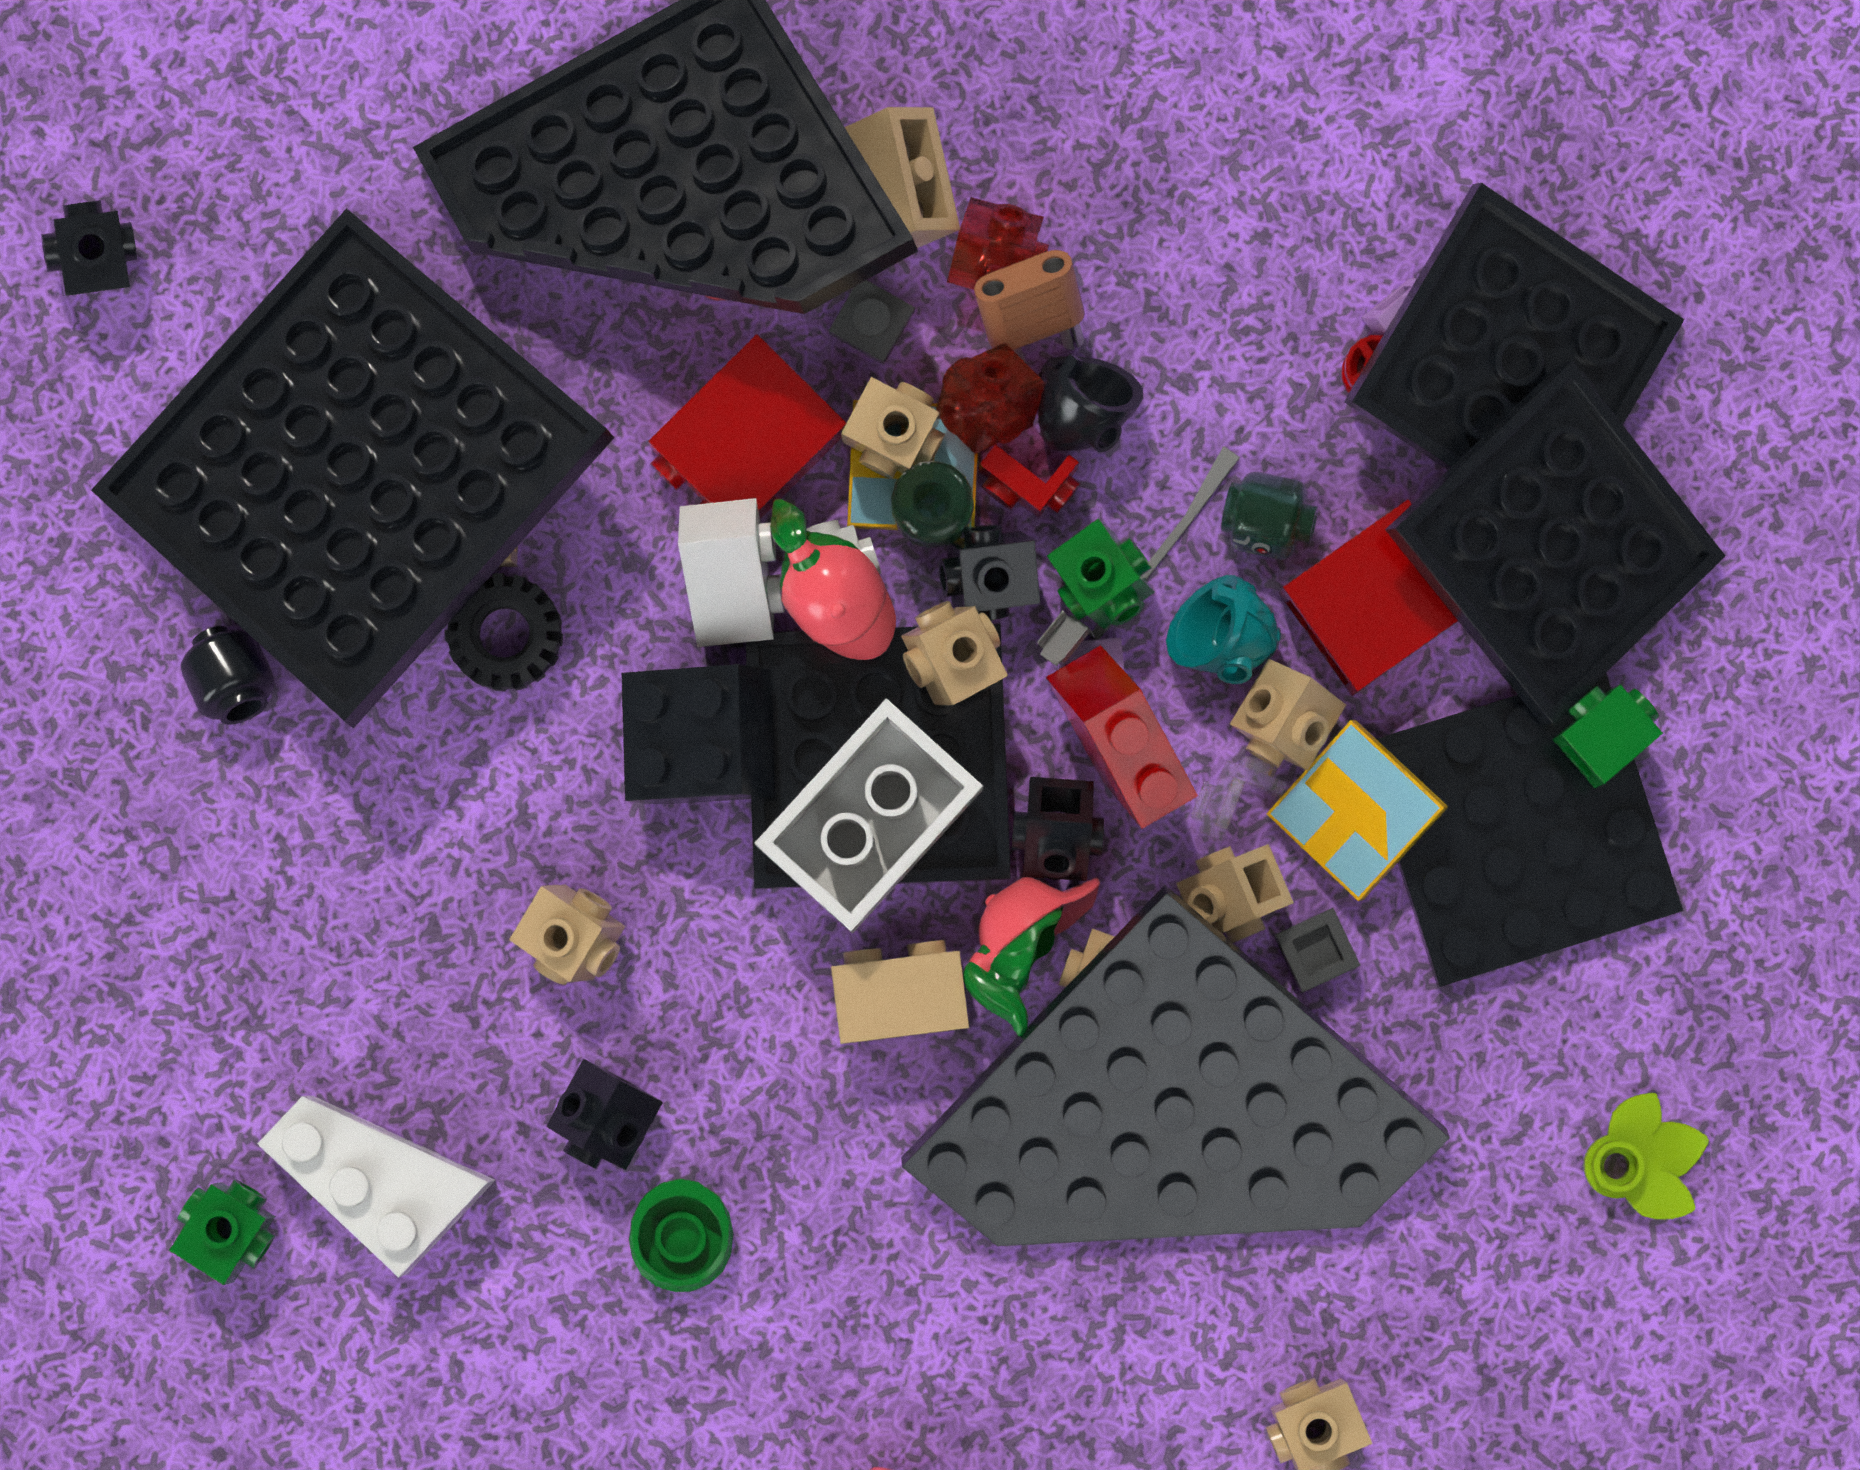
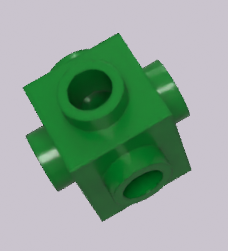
(1102, 575)
(204, 1244)

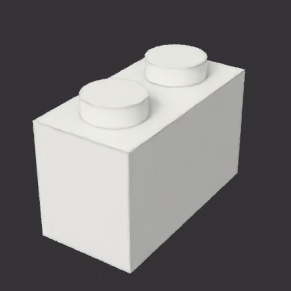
(727, 572)

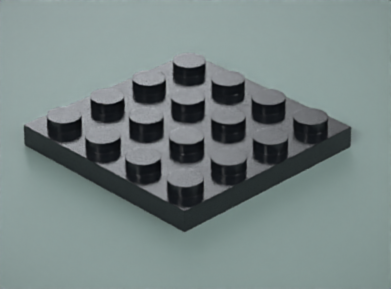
(1494, 320)
(1556, 543)
(827, 698)
(1526, 844)

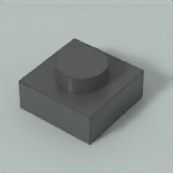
(872, 321)
(1316, 950)

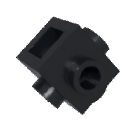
(80, 274)
(1011, 573)
(1058, 843)
(603, 1116)

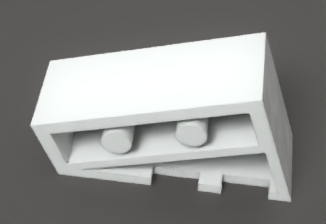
(373, 1181)

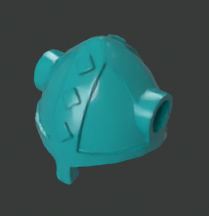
(1223, 630)

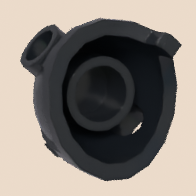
(1085, 403)

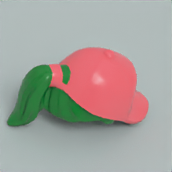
(831, 588)
(1015, 933)

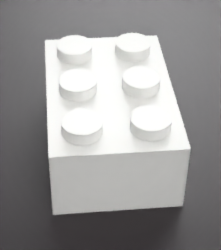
(869, 815)

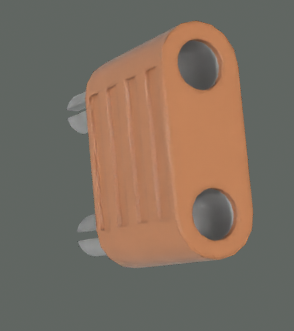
(1031, 302)

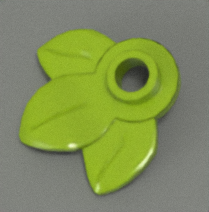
(1654, 1159)

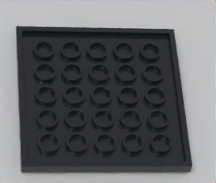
(352, 466)

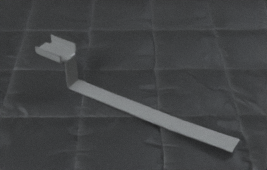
(1068, 632)

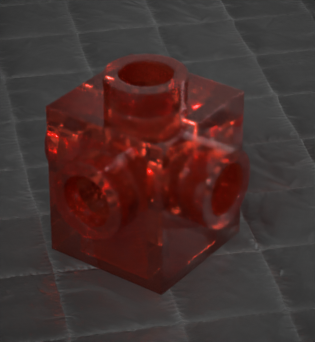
(993, 239)
(989, 398)

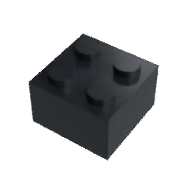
(697, 734)

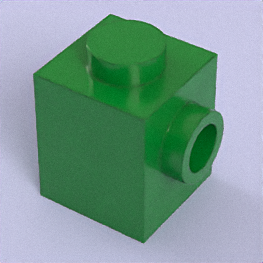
(1608, 732)

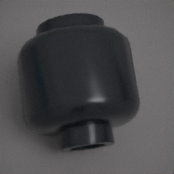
(227, 675)

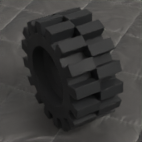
(529, 663)

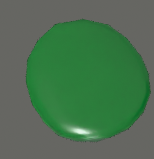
(681, 1236)

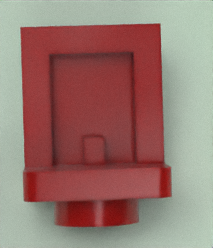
(1013, 483)

